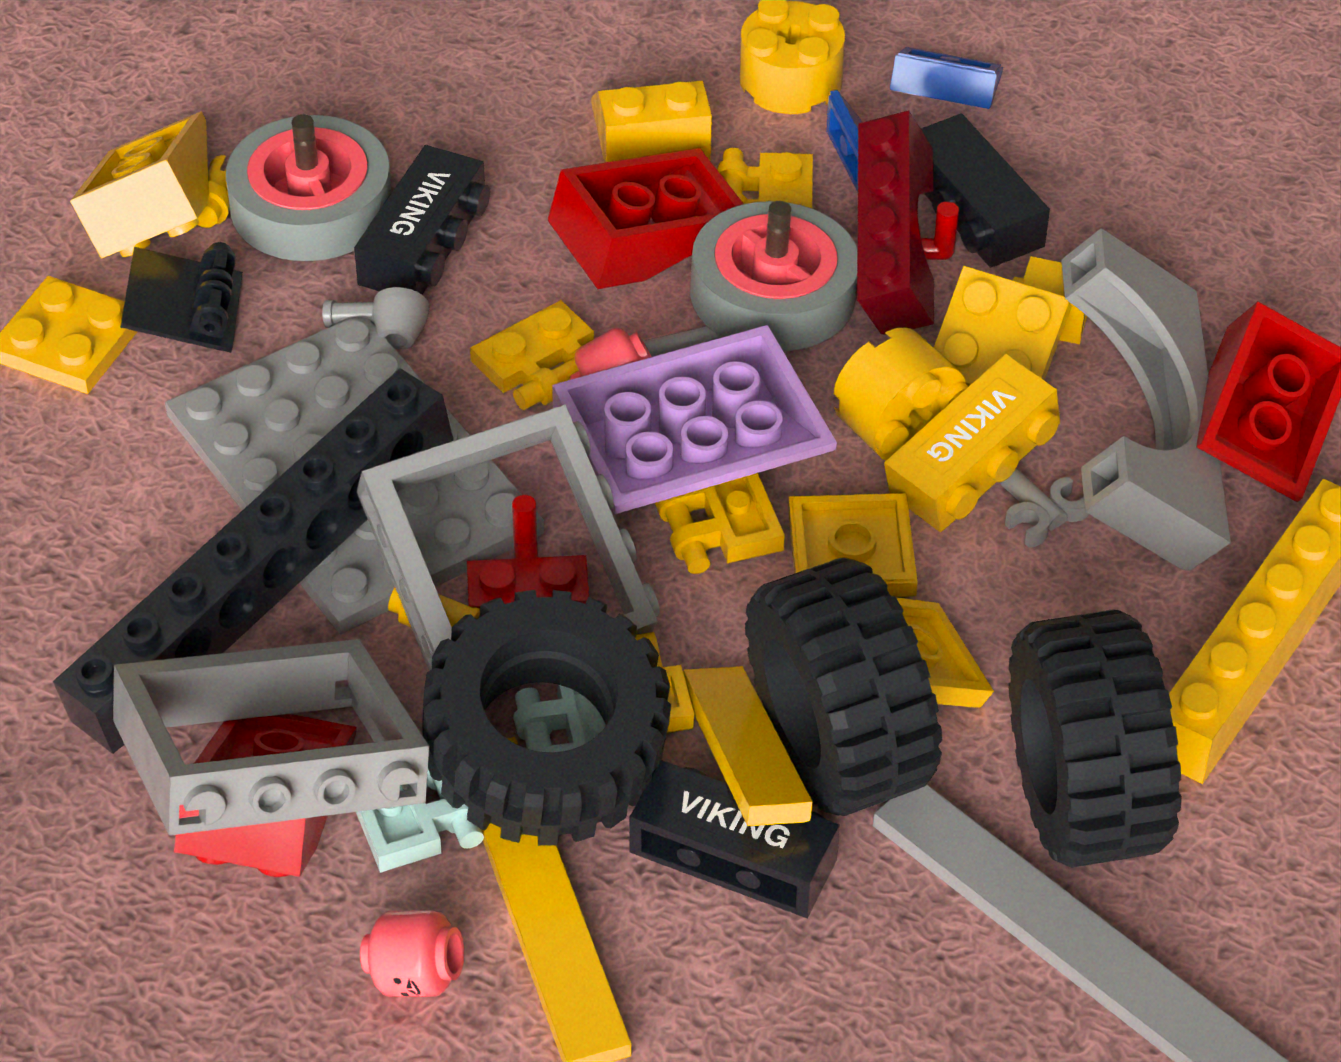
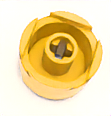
(791, 55)
(895, 389)

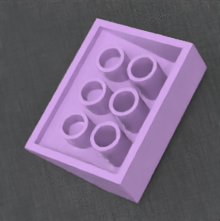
(695, 418)

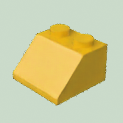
(652, 120)

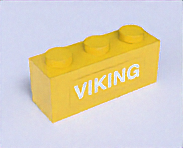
(974, 442)

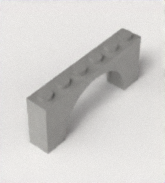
(1167, 494)

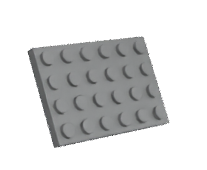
(280, 406)

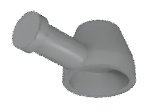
(396, 312)

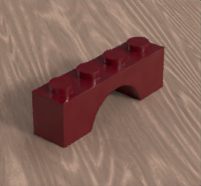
(891, 263)

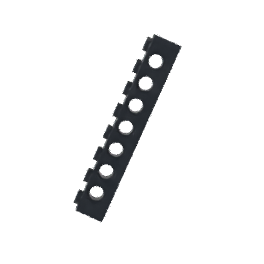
(259, 551)

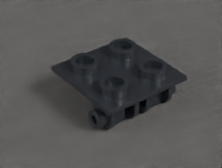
(184, 296)

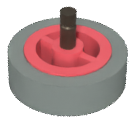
(307, 186)
(777, 270)

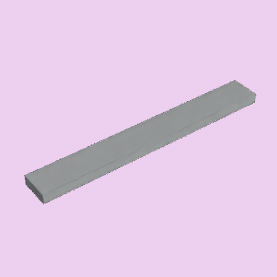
(1066, 932)

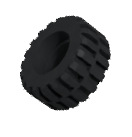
(559, 645)
(844, 685)
(1094, 738)

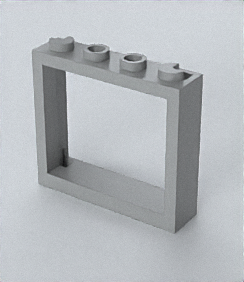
(592, 493)
(271, 786)

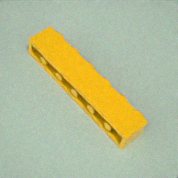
(1258, 634)

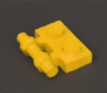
(778, 177)
(528, 352)
(738, 522)

